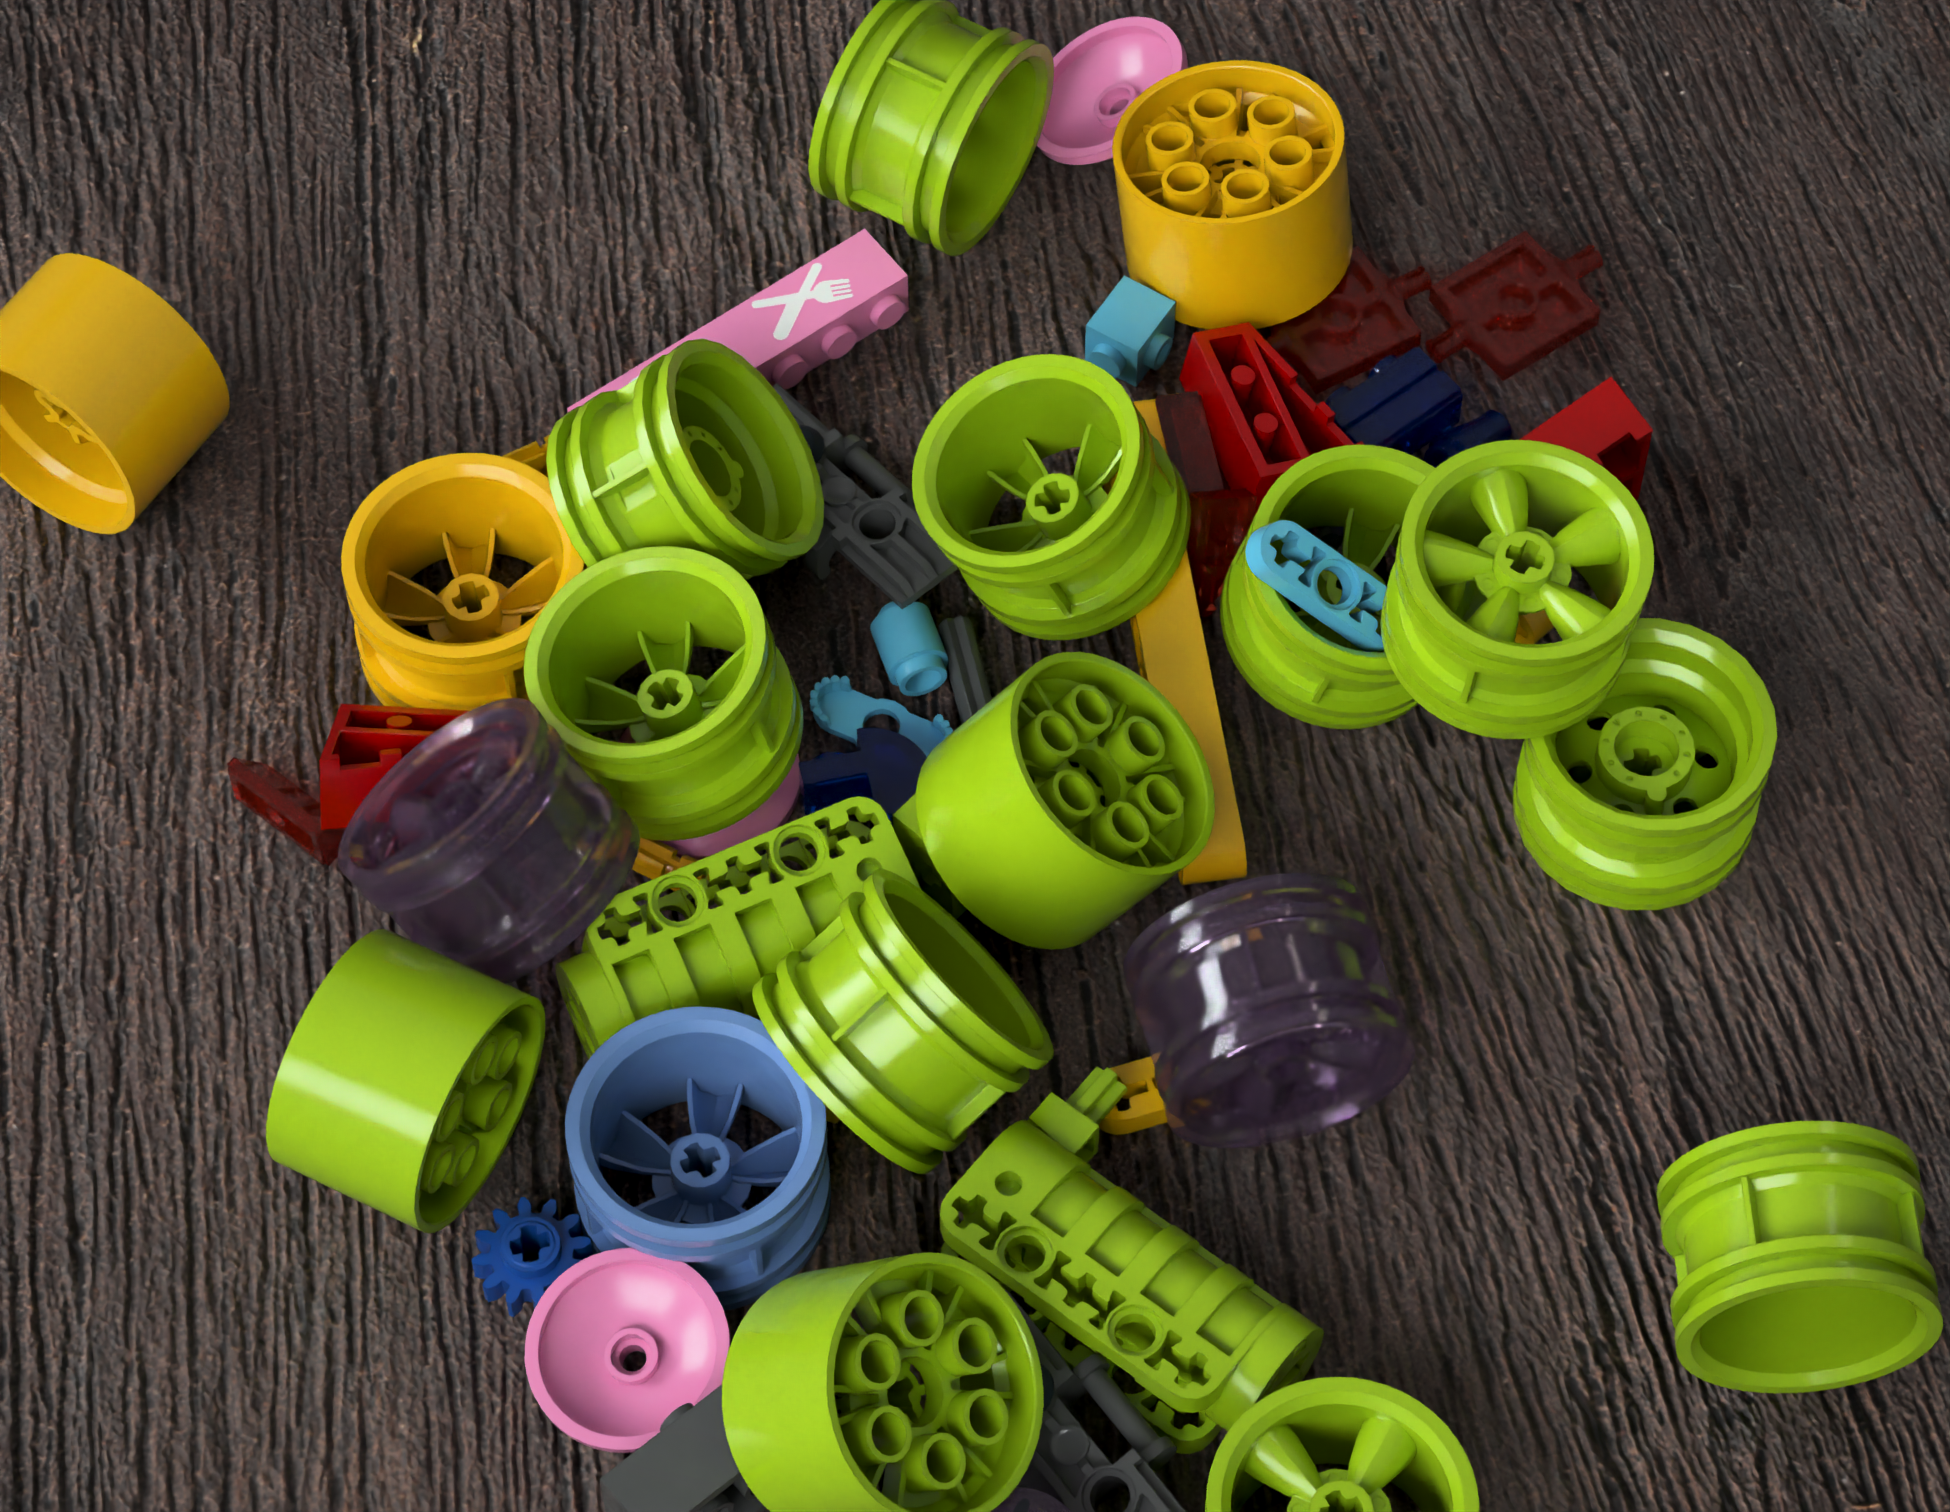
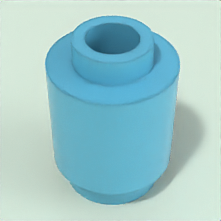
(910, 648)

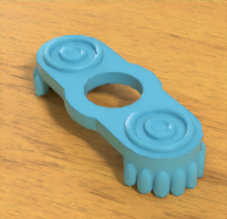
(844, 710)

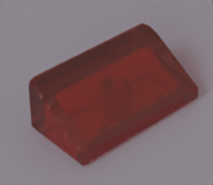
(1189, 440)
(284, 807)

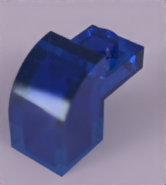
(880, 769)

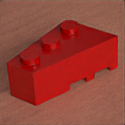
(1255, 407)
(1605, 429)
(364, 748)

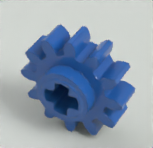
(505, 1252)

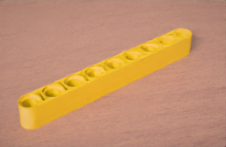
(1176, 663)

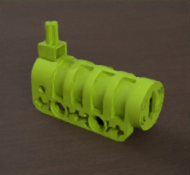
(725, 949)
(1121, 1273)

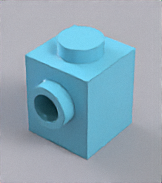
(1131, 331)

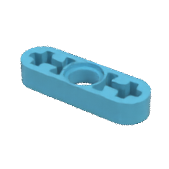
(1300, 583)

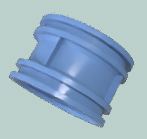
(716, 1065)

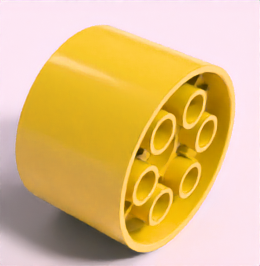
(1203, 186)
(100, 393)

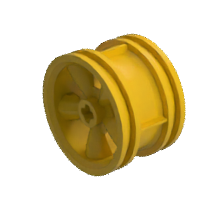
(463, 512)

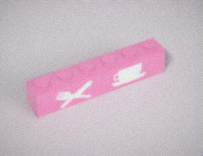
(806, 315)

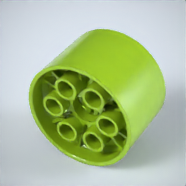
(1065, 801)
(405, 1080)
(917, 1310)

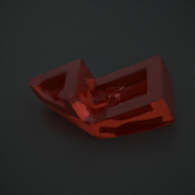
(1216, 532)

